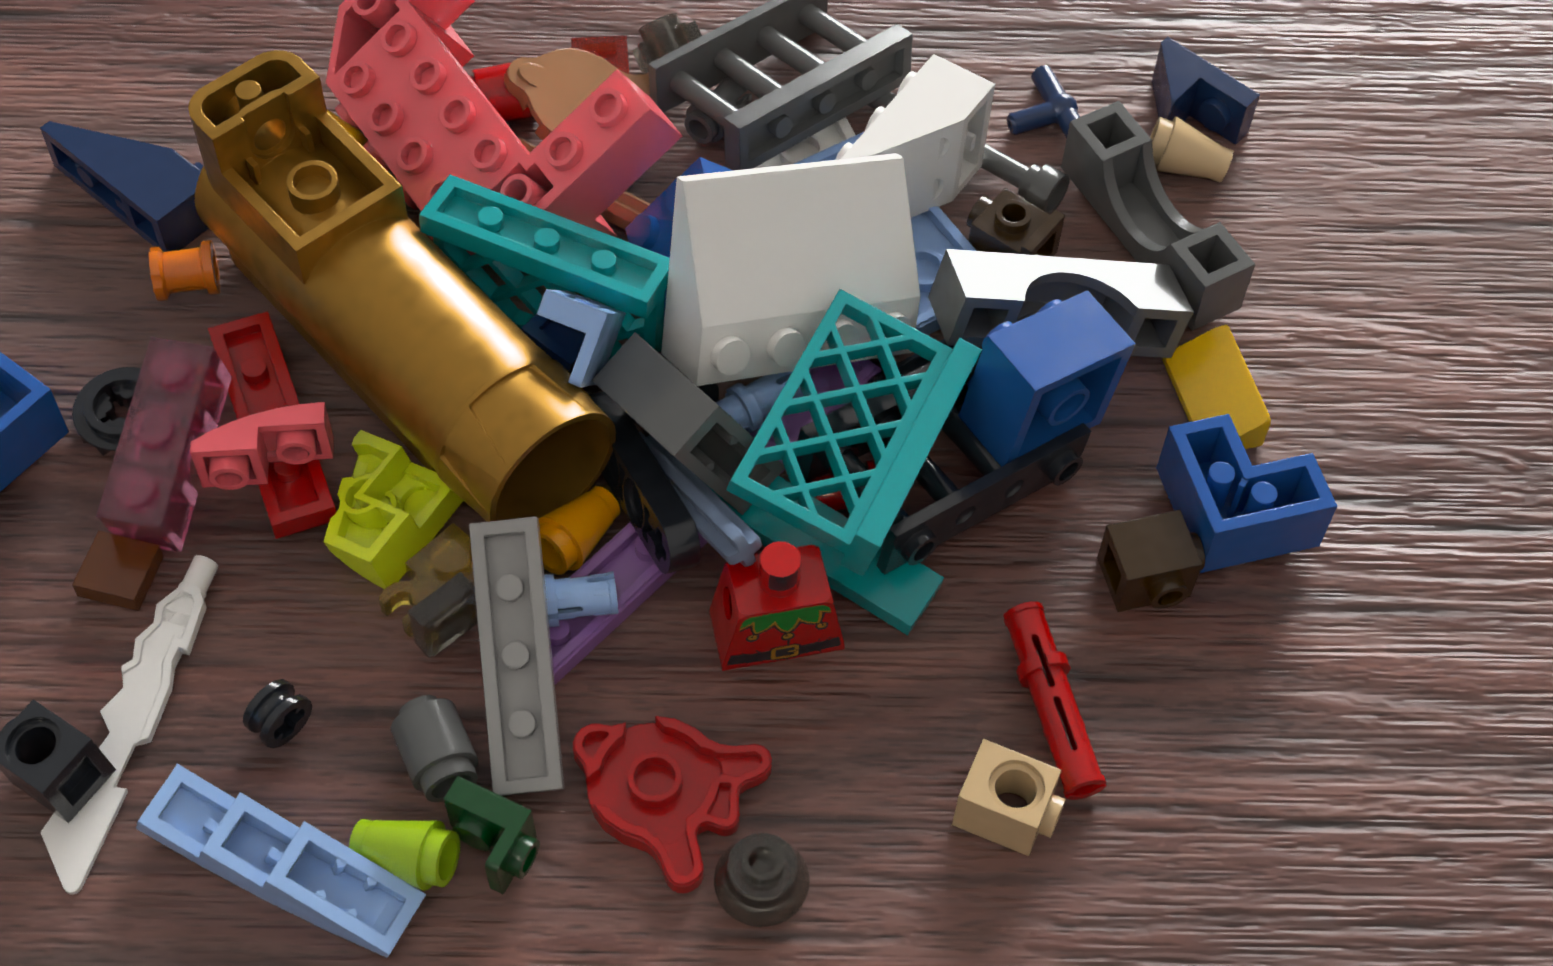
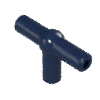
(1057, 109)

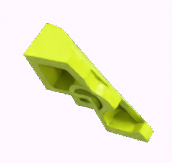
(386, 511)

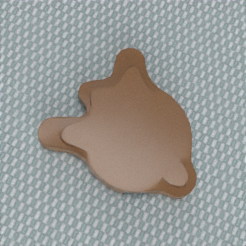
(559, 83)

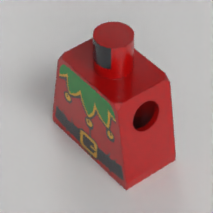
(774, 608)

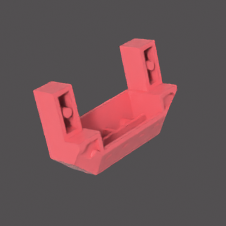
(425, 117)

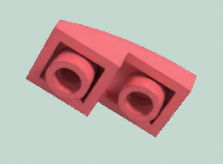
(242, 449)

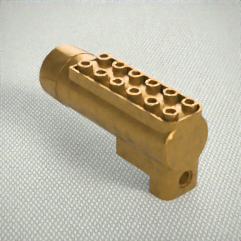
(382, 302)

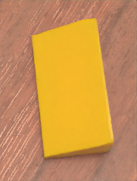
(1216, 382)

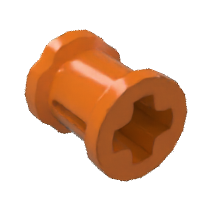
(184, 270)

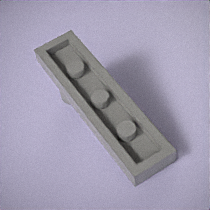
(516, 656)

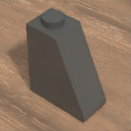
(681, 418)

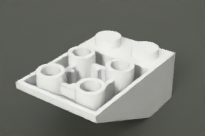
(936, 127)

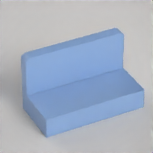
(588, 316)

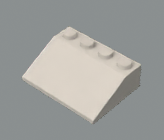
(771, 249)

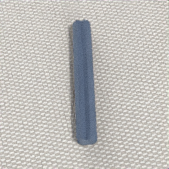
(712, 517)

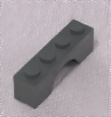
(1117, 174)
(989, 288)

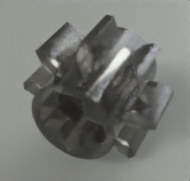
(662, 38)

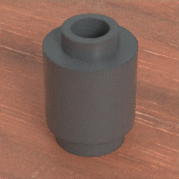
(434, 745)

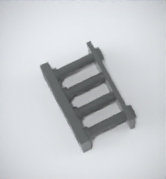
(788, 111)

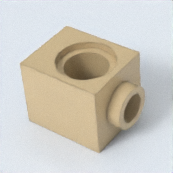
(1006, 771)

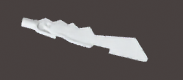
(132, 721)

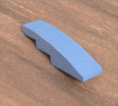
(281, 862)

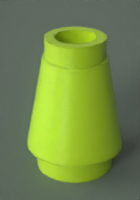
(410, 849)

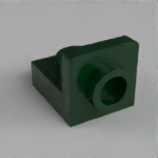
(492, 820)

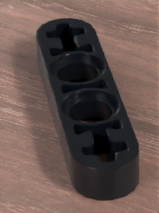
(648, 495)

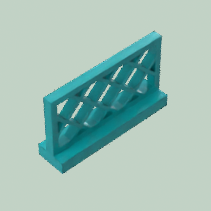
(552, 251)
(895, 465)

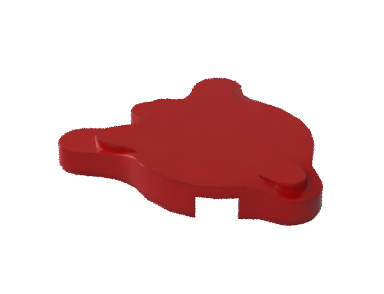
(665, 787)

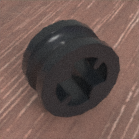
(277, 713)

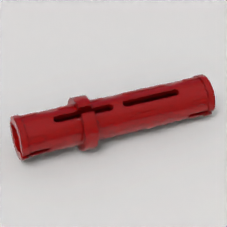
(1051, 695)

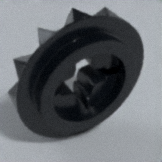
(94, 408)

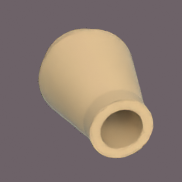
(1187, 151)

